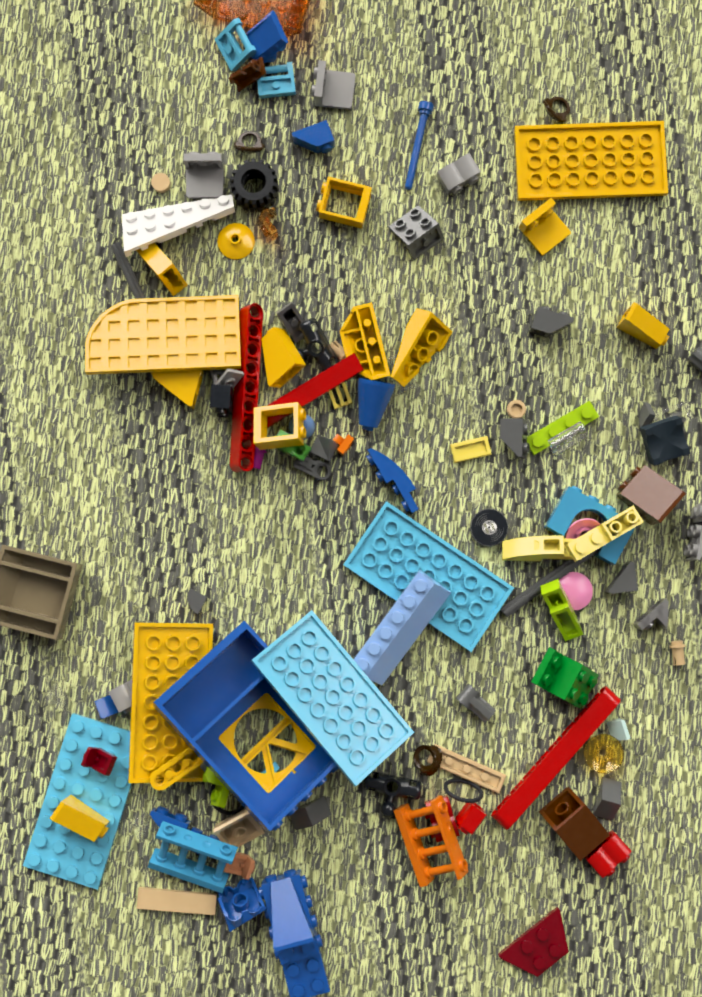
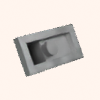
(291, 320)
(657, 612)

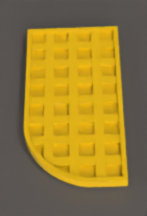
(165, 336)

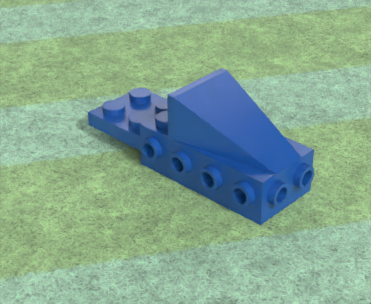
(295, 933)

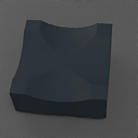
(664, 440)

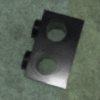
(222, 400)

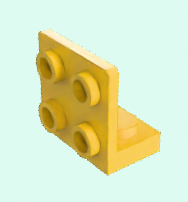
(544, 228)

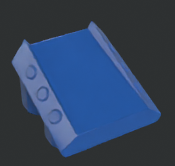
(267, 38)
(240, 903)

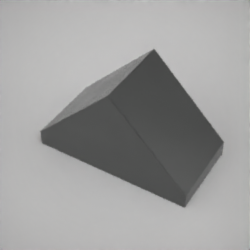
(624, 581)
(608, 799)
(310, 813)

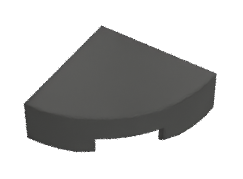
(646, 414)
(196, 600)

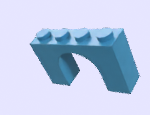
(570, 505)

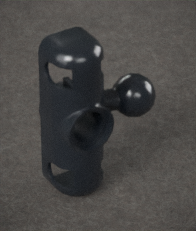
(311, 338)
(403, 790)

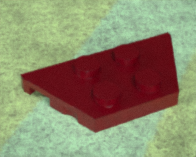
(539, 945)

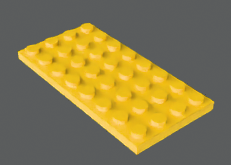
(590, 160)
(160, 659)

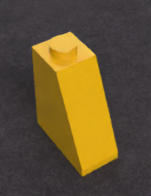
(163, 268)
(643, 326)
(280, 357)
(181, 384)
(80, 818)

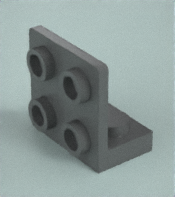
(417, 231)

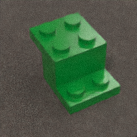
(565, 678)

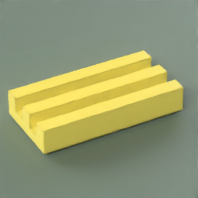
(342, 403)

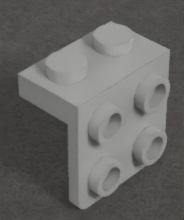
(333, 88)
(204, 175)

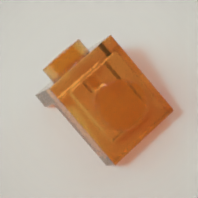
(267, 227)

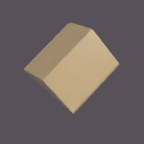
(238, 829)

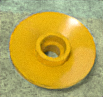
(238, 249)

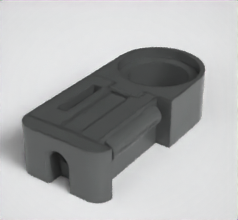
(310, 467)

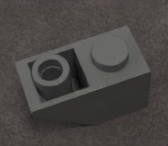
(549, 322)
(514, 434)

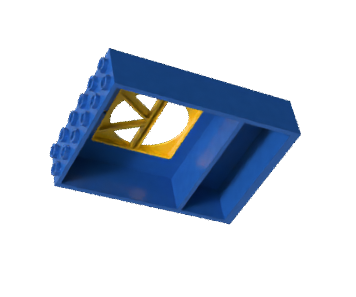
(205, 713)

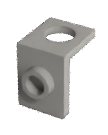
(228, 377)

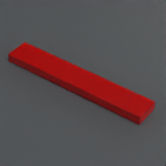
(319, 385)

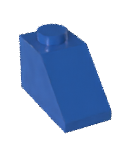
(315, 138)

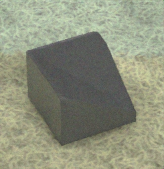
(324, 448)

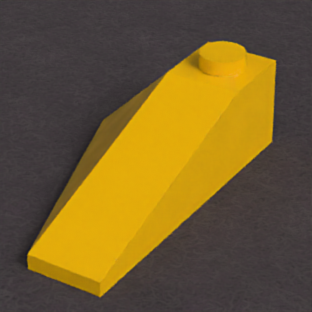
(422, 338)

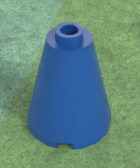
(372, 401)

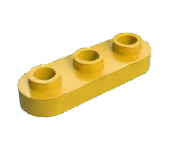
(171, 776)

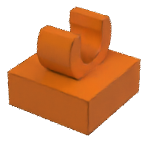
(344, 444)

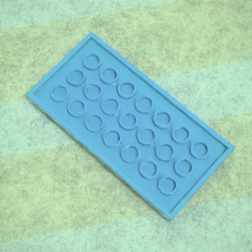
(400, 546)
(332, 697)
(59, 849)

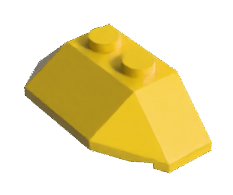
(362, 337)

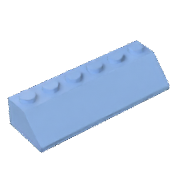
(401, 627)

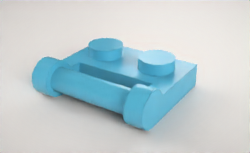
(230, 47)
(277, 85)

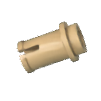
(338, 350)
(678, 652)

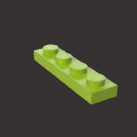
(539, 440)

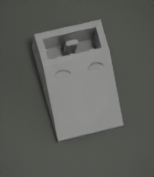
(693, 549)

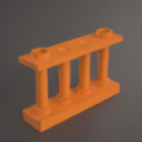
(414, 845)

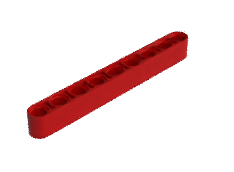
(248, 397)
(556, 758)

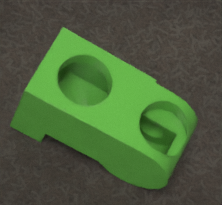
(298, 452)

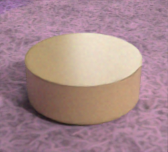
(160, 182)
(516, 409)

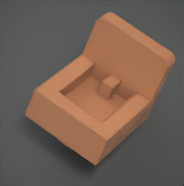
(241, 865)

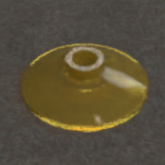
(612, 758)

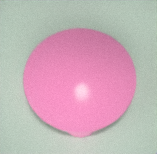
(578, 589)

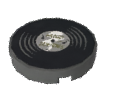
(489, 527)

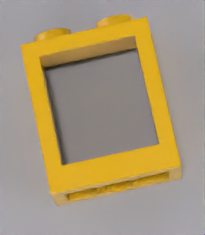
(346, 186)
(263, 442)

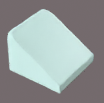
(618, 729)

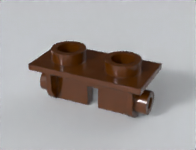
(248, 74)

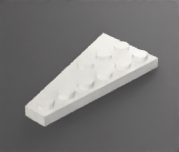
(171, 221)

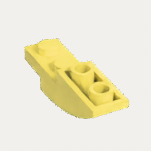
(604, 533)
(535, 548)

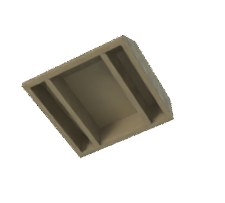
(36, 591)

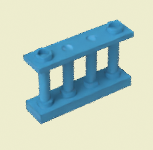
(189, 870)

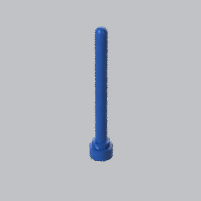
(425, 109)

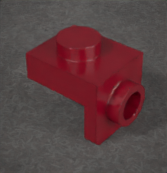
(99, 760)

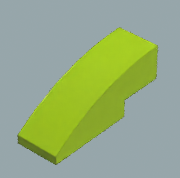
(561, 610)

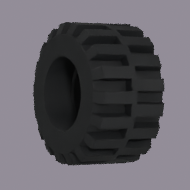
(249, 171)

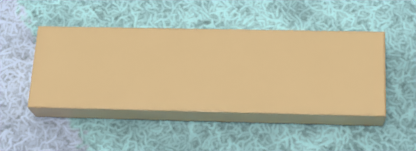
(470, 770)
(177, 901)

